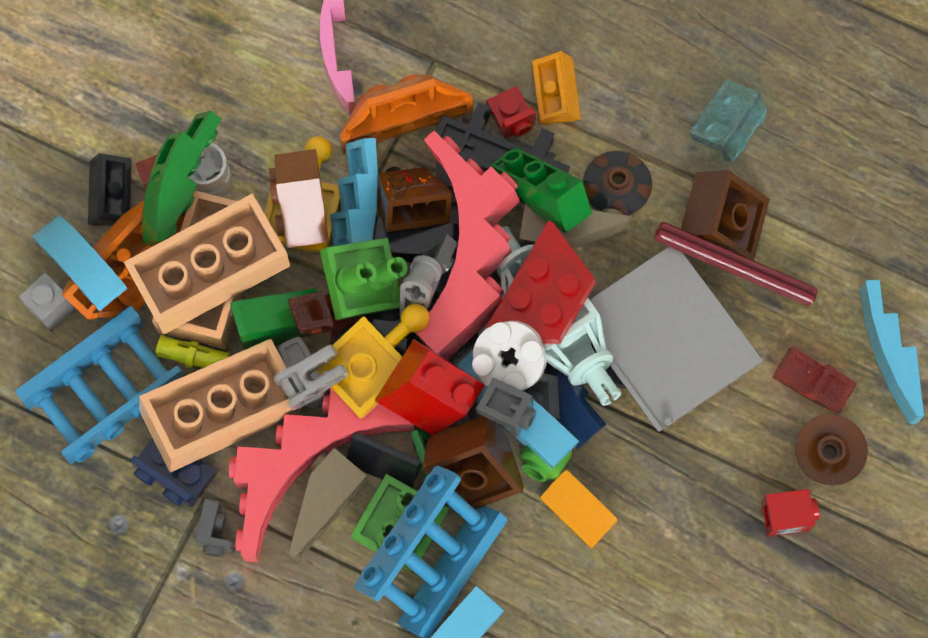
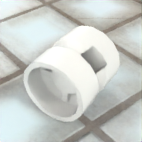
(215, 169)

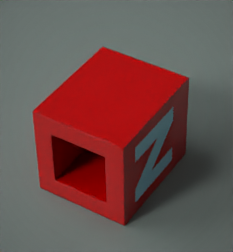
(789, 512)

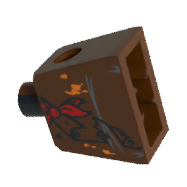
(412, 199)

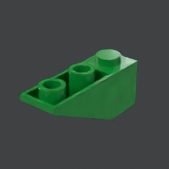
(546, 189)

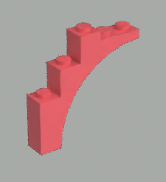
(482, 245)
(302, 440)

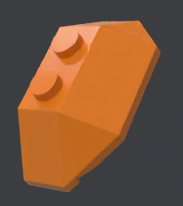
(404, 108)
(115, 247)

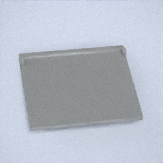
(671, 338)

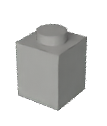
(46, 302)

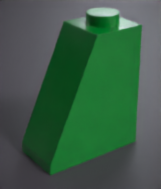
(267, 318)

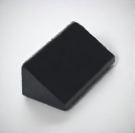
(108, 189)
(382, 459)

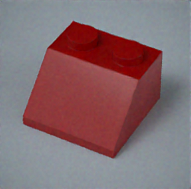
(429, 389)

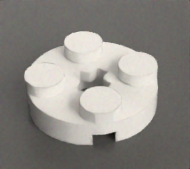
(503, 336)

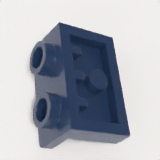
(180, 485)

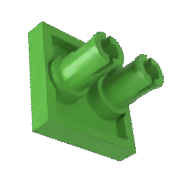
(363, 278)
(384, 513)

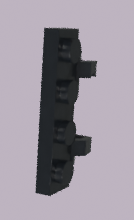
(483, 147)

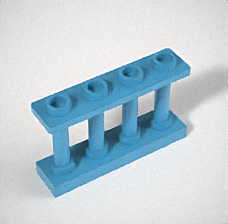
(69, 372)
(454, 567)

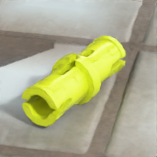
(188, 353)

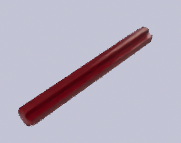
(735, 263)

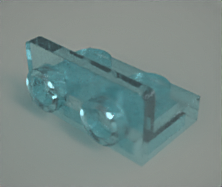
(730, 119)

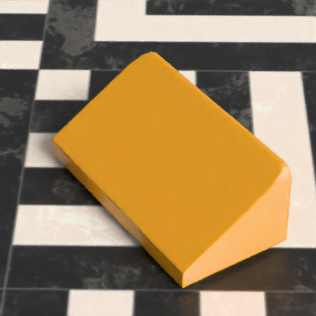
(556, 89)
(578, 509)

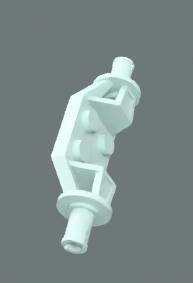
(575, 354)

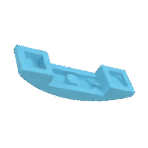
(80, 262)

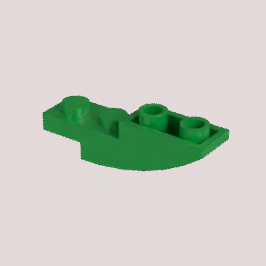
(168, 187)

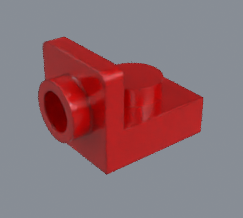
(512, 113)

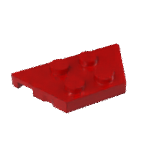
(547, 288)

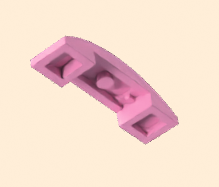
(340, 81)

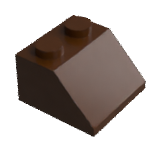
(726, 211)
(480, 457)

